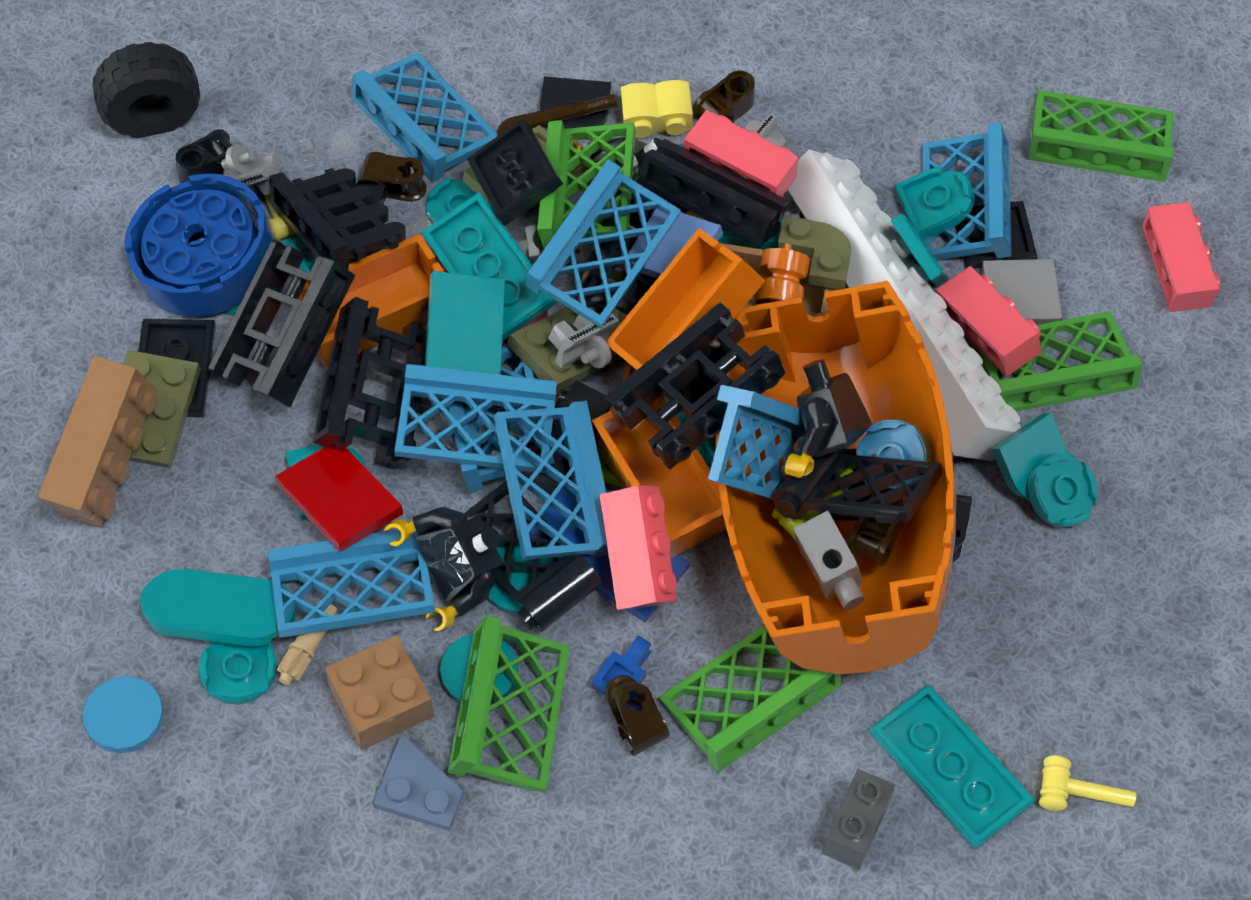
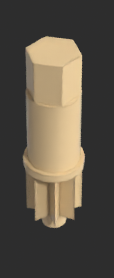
(301, 653)

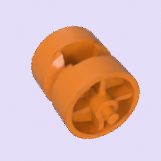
(782, 274)

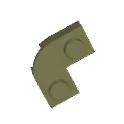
(825, 245)

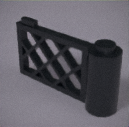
(807, 493)
(559, 584)

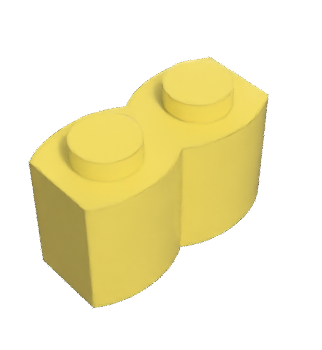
(657, 107)

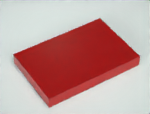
(339, 495)

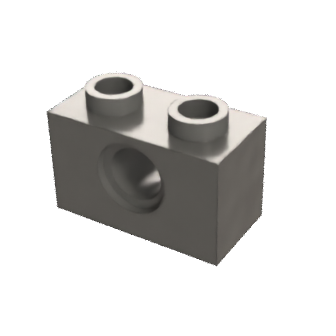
(858, 819)

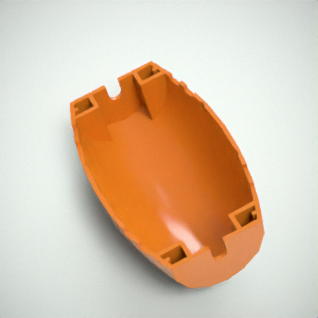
(886, 359)

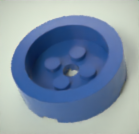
(208, 272)

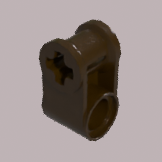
(729, 97)
(394, 174)
(875, 538)
(635, 713)

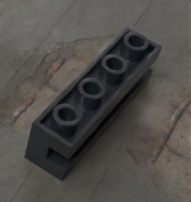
(712, 192)

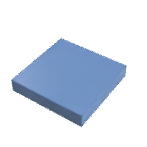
(673, 242)

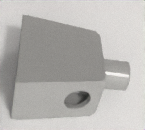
(830, 560)

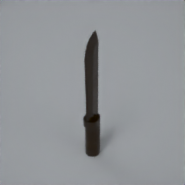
(563, 112)

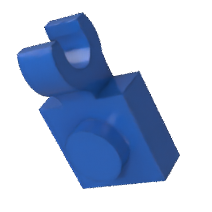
(625, 665)

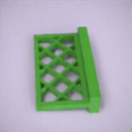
(1099, 150)
(560, 152)
(1071, 382)
(476, 705)
(760, 722)

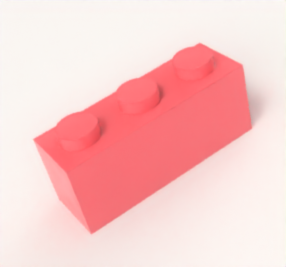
(742, 152)
(1181, 257)
(990, 321)
(638, 547)

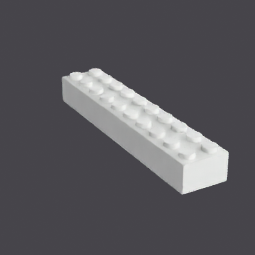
(834, 194)

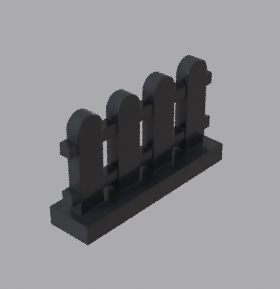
(316, 217)

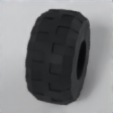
(146, 89)

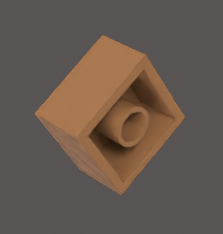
(379, 692)

